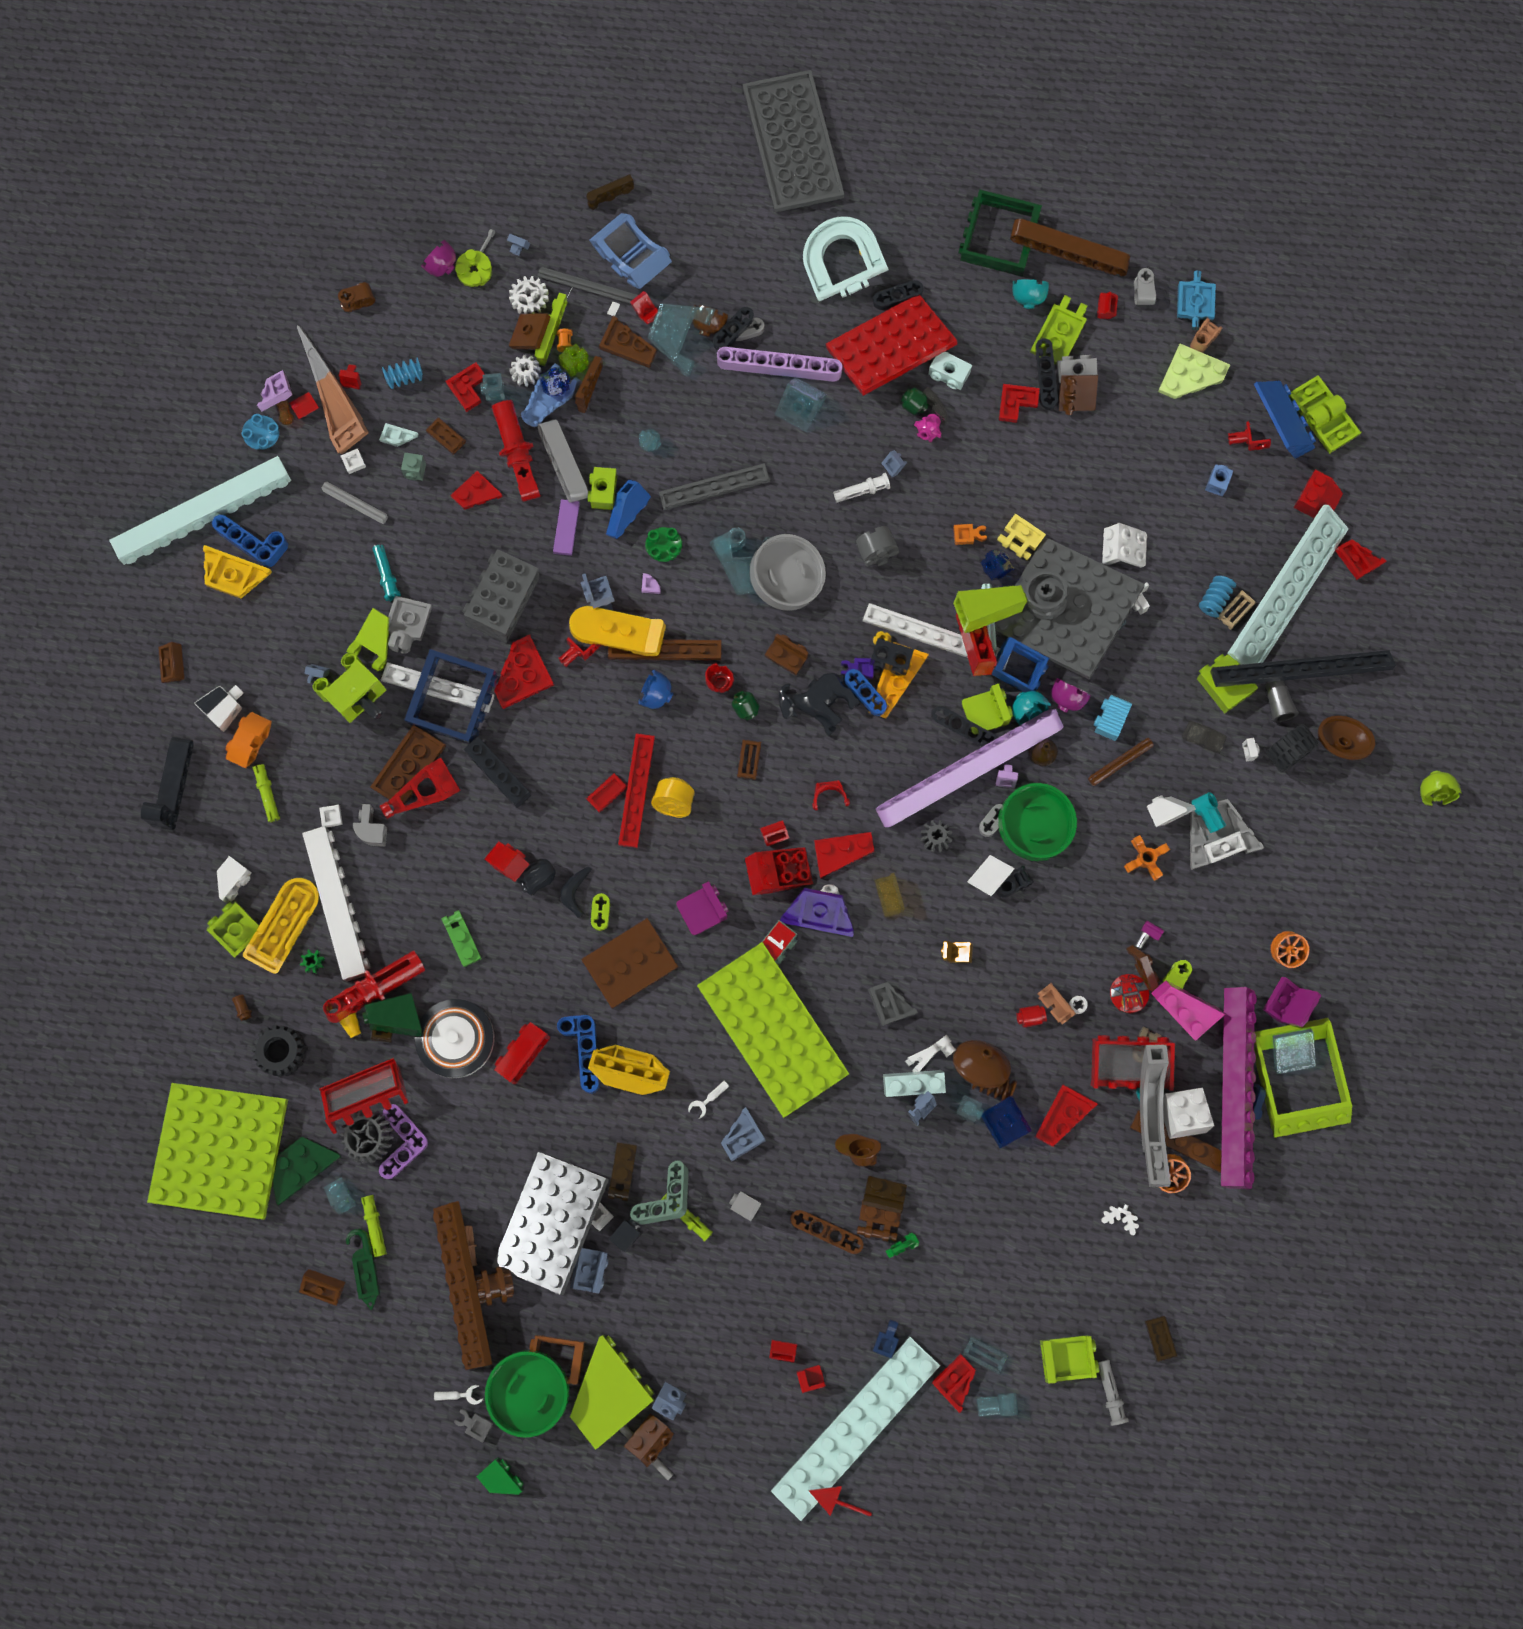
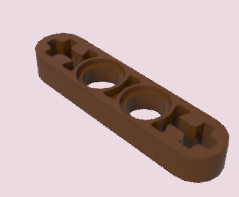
(827, 1229)

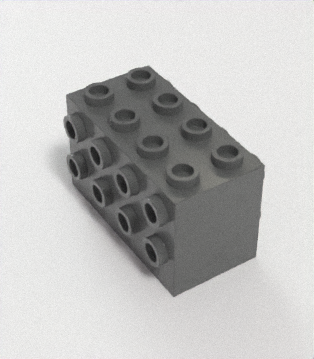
(501, 596)

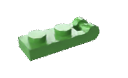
(461, 939)

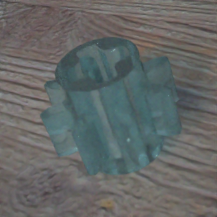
(649, 440)

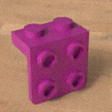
(702, 909)
(1291, 1004)

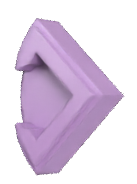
(650, 585)

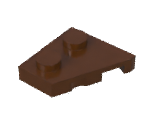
(1144, 968)

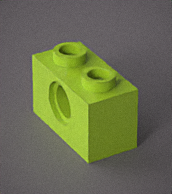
(603, 477)

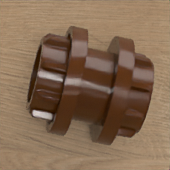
(494, 1286)

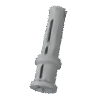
(1114, 1403)

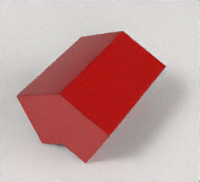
(1107, 305)
(303, 405)
(774, 833)
(783, 1351)

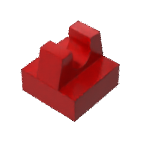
(350, 378)

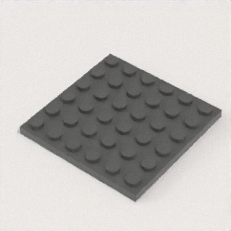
(1093, 615)

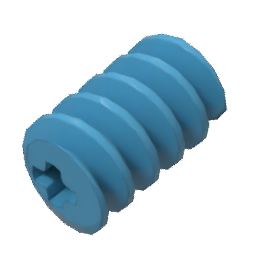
(403, 373)
(1216, 595)

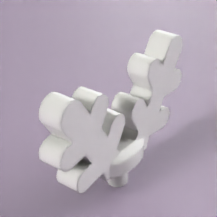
(1128, 1218)

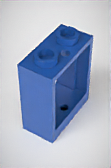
(1041, 665)

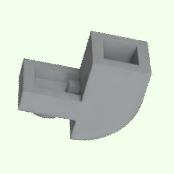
(370, 833)

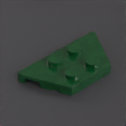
(299, 1166)

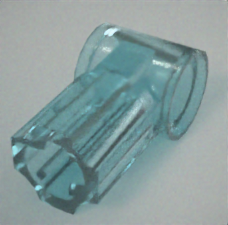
(998, 1405)

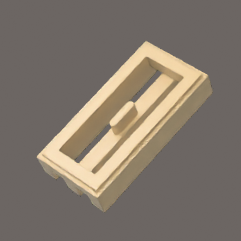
(1226, 621)

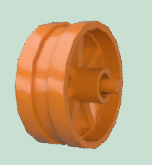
(1289, 949)
(1174, 1175)

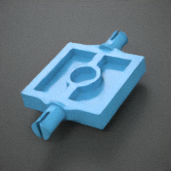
(1196, 300)

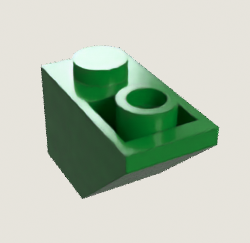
(498, 1478)

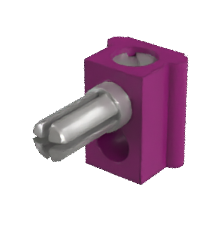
(1149, 930)

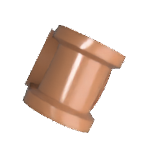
(1206, 334)

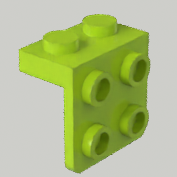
(988, 709)

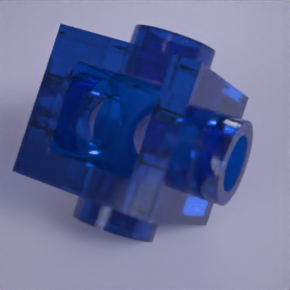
(555, 381)
(996, 564)

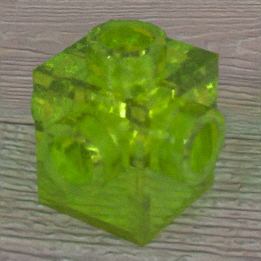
(574, 359)

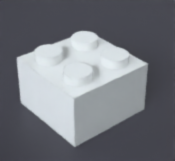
(1186, 1113)

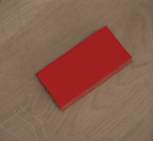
(606, 793)

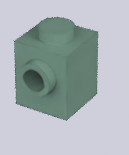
(413, 466)

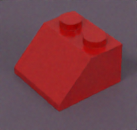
(1317, 492)

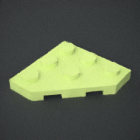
(1192, 372)

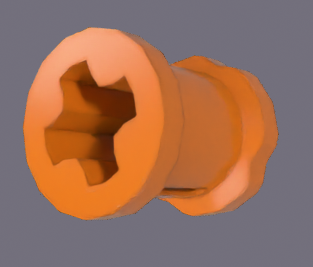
(564, 339)

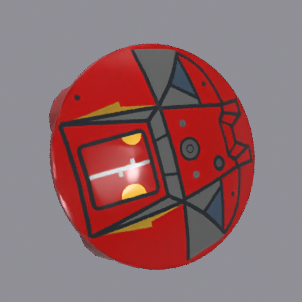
(1129, 993)

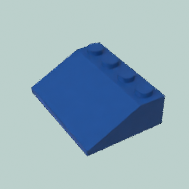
(1285, 417)

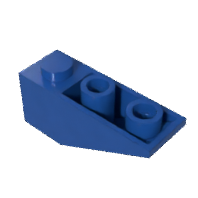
(628, 503)

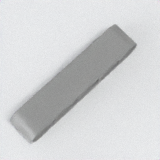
(562, 461)

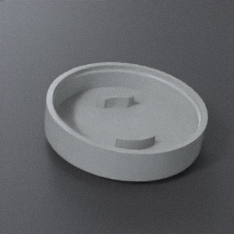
(787, 572)

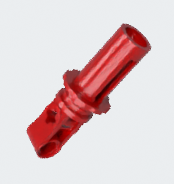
(515, 448)
(373, 987)

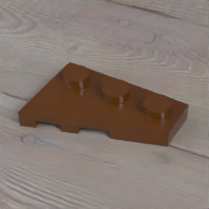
(626, 344)
(588, 384)

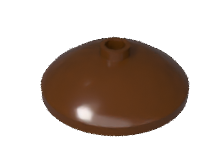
(1346, 737)
(981, 1064)

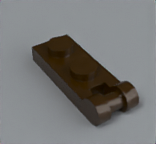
(610, 191)
(622, 1171)

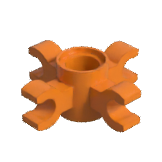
(1139, 845)

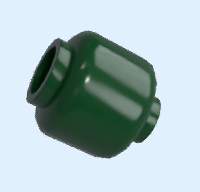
(914, 401)
(745, 705)

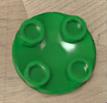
(663, 544)

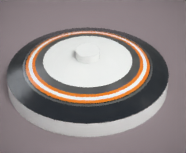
(455, 1038)

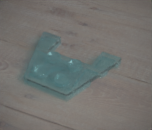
(671, 330)
(736, 568)

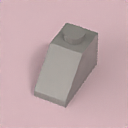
(744, 1205)

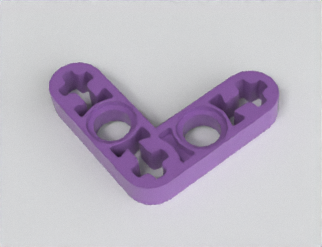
(408, 1145)

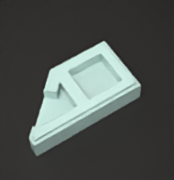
(396, 436)

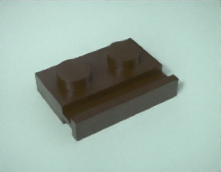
(884, 1194)

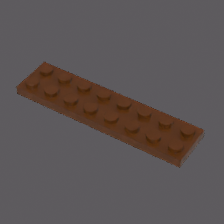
(462, 1286)

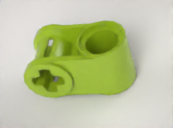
(1175, 977)

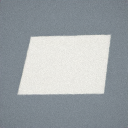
(990, 875)

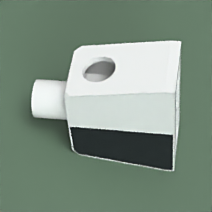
(221, 706)

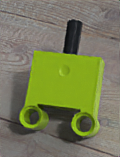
(352, 690)

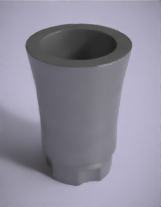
(1280, 702)

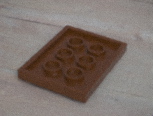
(629, 963)

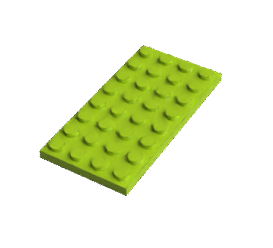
(773, 1029)

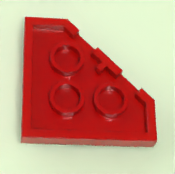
(522, 674)

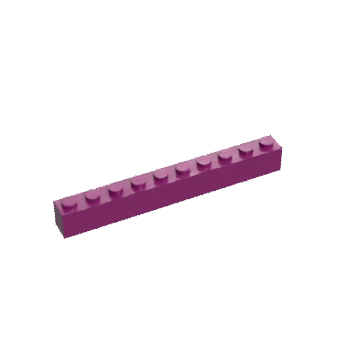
(1238, 1088)

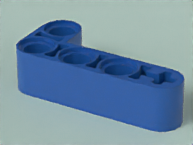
(247, 539)
(584, 1055)

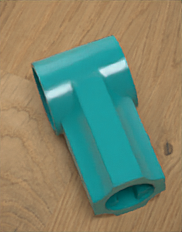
(1207, 807)

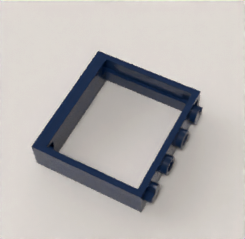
(423, 686)

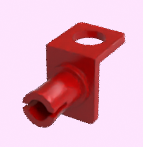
(1245, 436)
(574, 651)

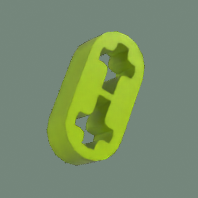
(605, 912)

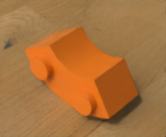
(248, 739)

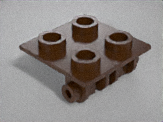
(1078, 393)

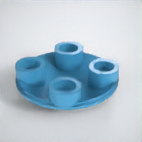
(260, 432)

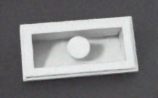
(1224, 847)

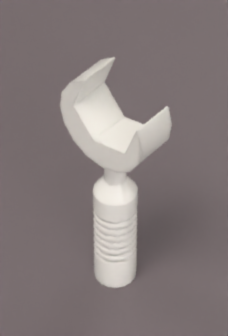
(711, 1097)
(456, 1395)

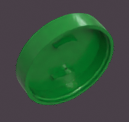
(1037, 822)
(526, 1393)

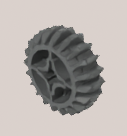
(358, 1149)

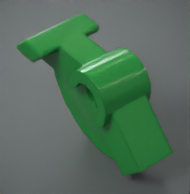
(899, 1247)

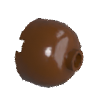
(716, 323)

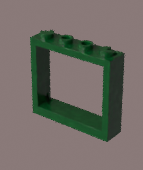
(1005, 203)

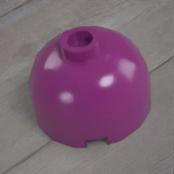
(440, 260)
(1068, 696)

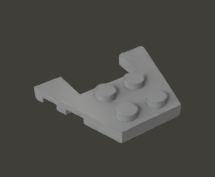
(1201, 836)

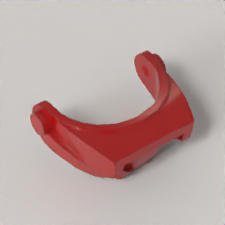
(832, 785)

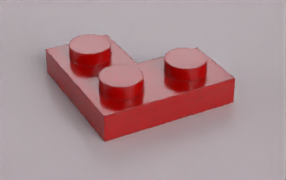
(463, 384)
(1016, 396)

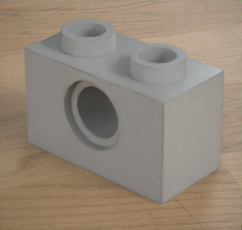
(1066, 365)

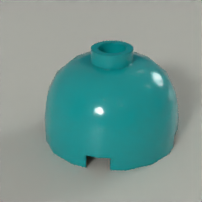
(1030, 292)
(1030, 705)

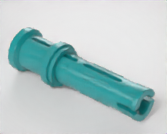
(387, 581)

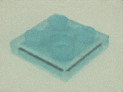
(1294, 1051)

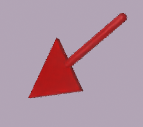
(828, 1498)

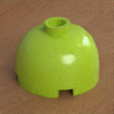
(1442, 786)

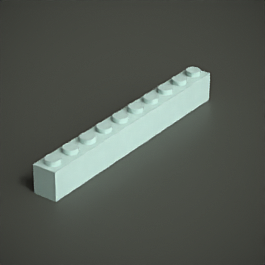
(200, 510)

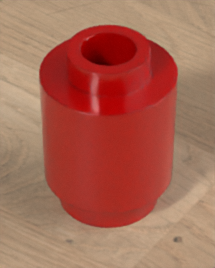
(1031, 1016)

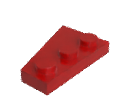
(840, 851)
(1063, 1115)

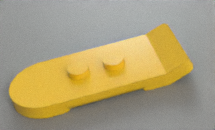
(617, 630)
(282, 924)

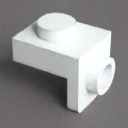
(1141, 604)

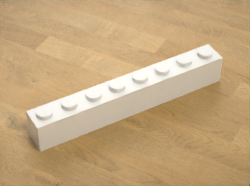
(336, 904)

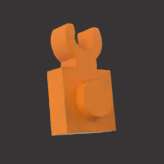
(965, 534)

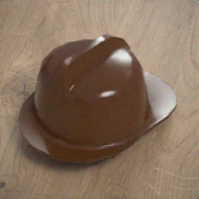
(859, 1148)

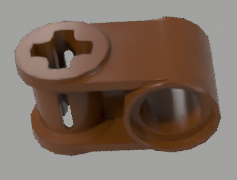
(357, 296)

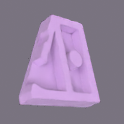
(275, 391)

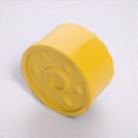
(673, 797)

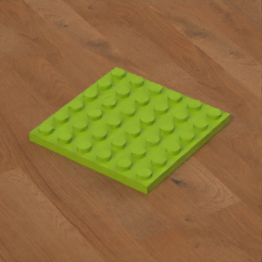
(218, 1151)

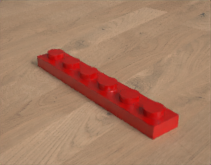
(636, 790)

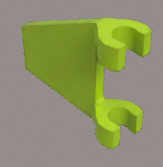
(373, 637)

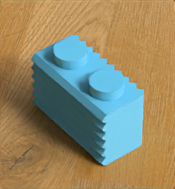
(1113, 717)

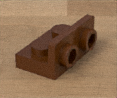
(787, 654)

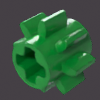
(309, 966)

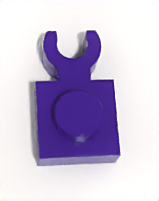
(860, 664)

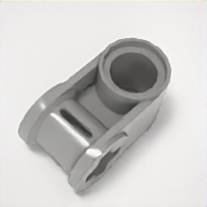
(1144, 288)

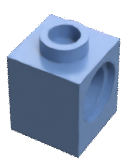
(1219, 487)

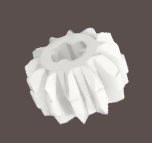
(528, 375)

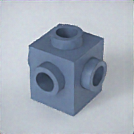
(670, 1401)

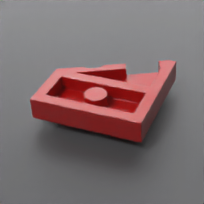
(475, 491)
(1358, 558)
(955, 1382)

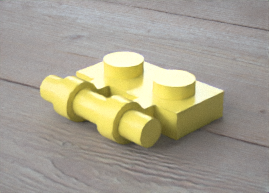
(1025, 533)

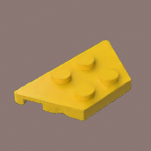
(231, 573)

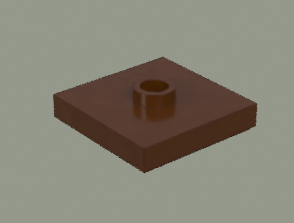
(529, 331)

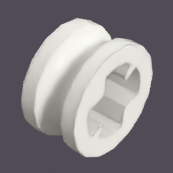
(1076, 999)

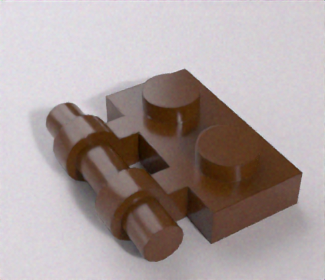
(879, 1216)

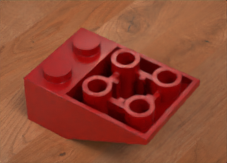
(778, 870)

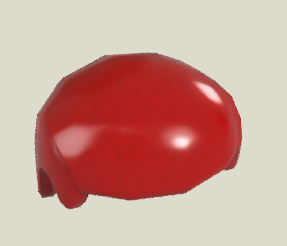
(722, 673)

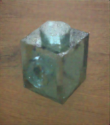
(493, 387)
(969, 1109)

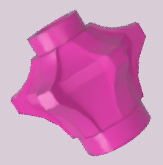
(929, 427)

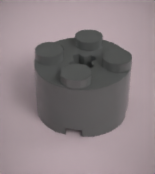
(877, 546)

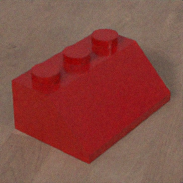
(521, 1053)

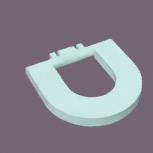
(833, 230)

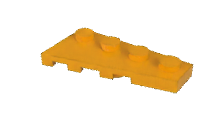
(892, 686)

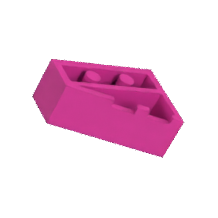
(1188, 1010)

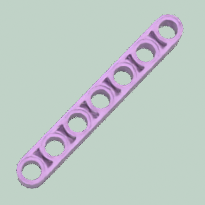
(772, 358)

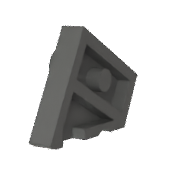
(889, 1004)

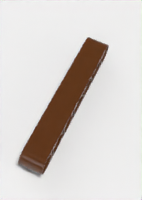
(1070, 247)

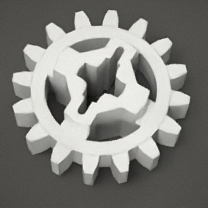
(519, 298)

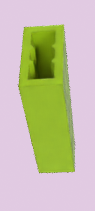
(988, 605)

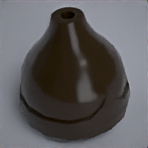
(1044, 752)

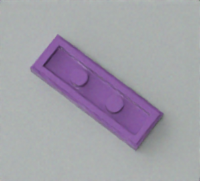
(566, 527)

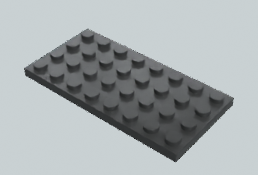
(793, 141)

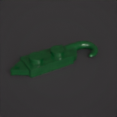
(365, 1269)

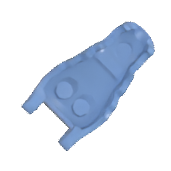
(542, 405)

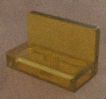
(889, 895)

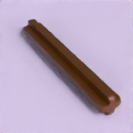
(1120, 762)

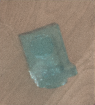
(339, 1196)

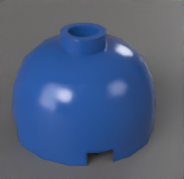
(656, 691)

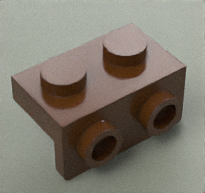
(649, 1440)

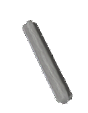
(354, 502)

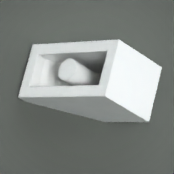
(1168, 809)

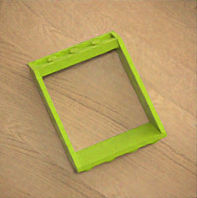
(1310, 1118)

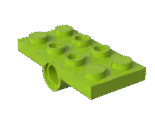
(1325, 414)

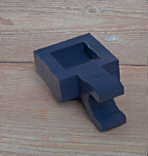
(886, 1342)

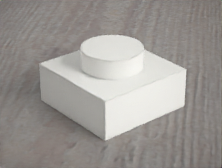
(353, 461)
(1251, 749)
(331, 816)

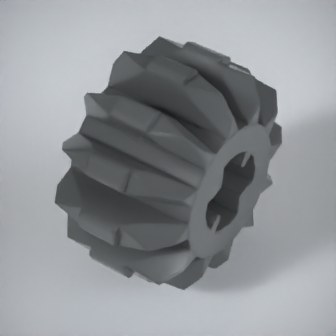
(942, 841)

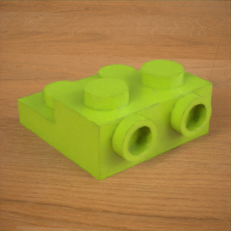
(233, 928)

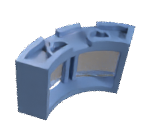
(630, 251)

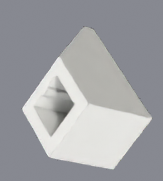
(230, 878)

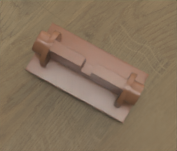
(1051, 997)

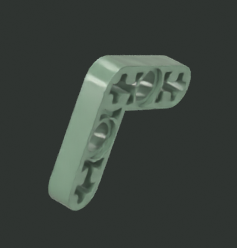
(669, 1204)

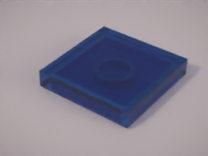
(1006, 1122)

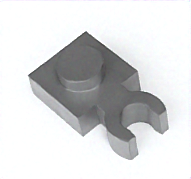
(476, 1427)

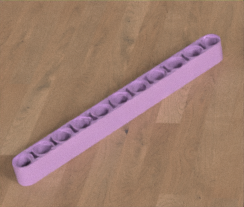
(969, 767)

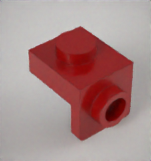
(644, 307)

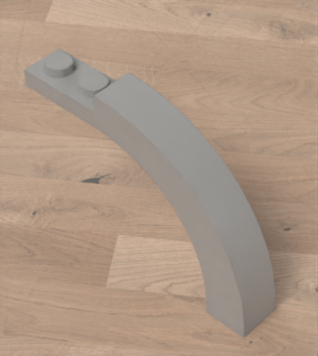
(1151, 1114)

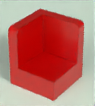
(810, 1378)

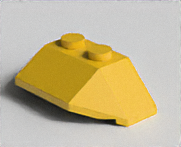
(628, 1069)

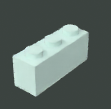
(914, 1083)

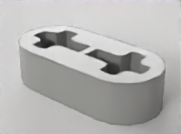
(750, 332)
(990, 817)

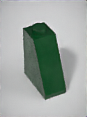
(393, 1016)

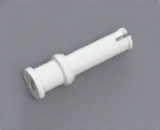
(871, 485)

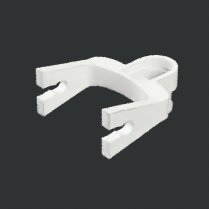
(925, 1055)

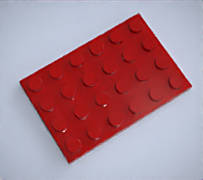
(891, 344)

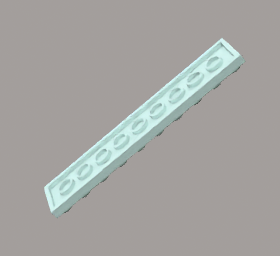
(1289, 588)
(855, 1427)

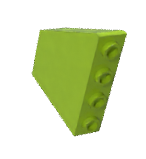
(608, 1394)

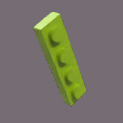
(558, 310)

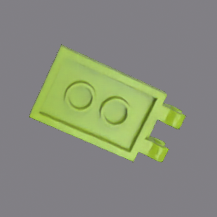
(1062, 329)

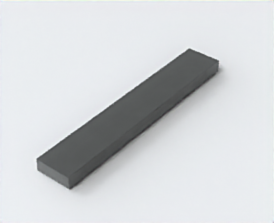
(714, 486)

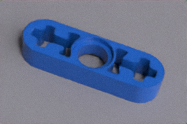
(852, 685)

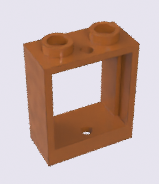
(574, 1378)

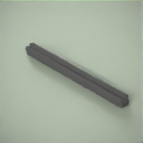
(586, 285)

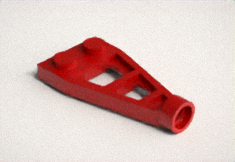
(440, 777)

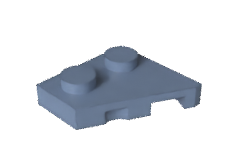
(743, 1136)

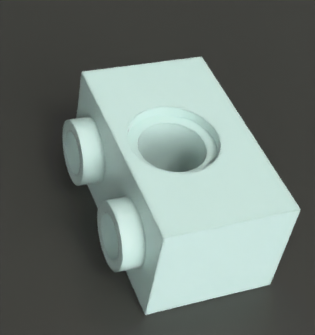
(949, 362)

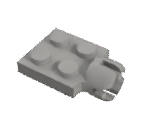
(407, 623)

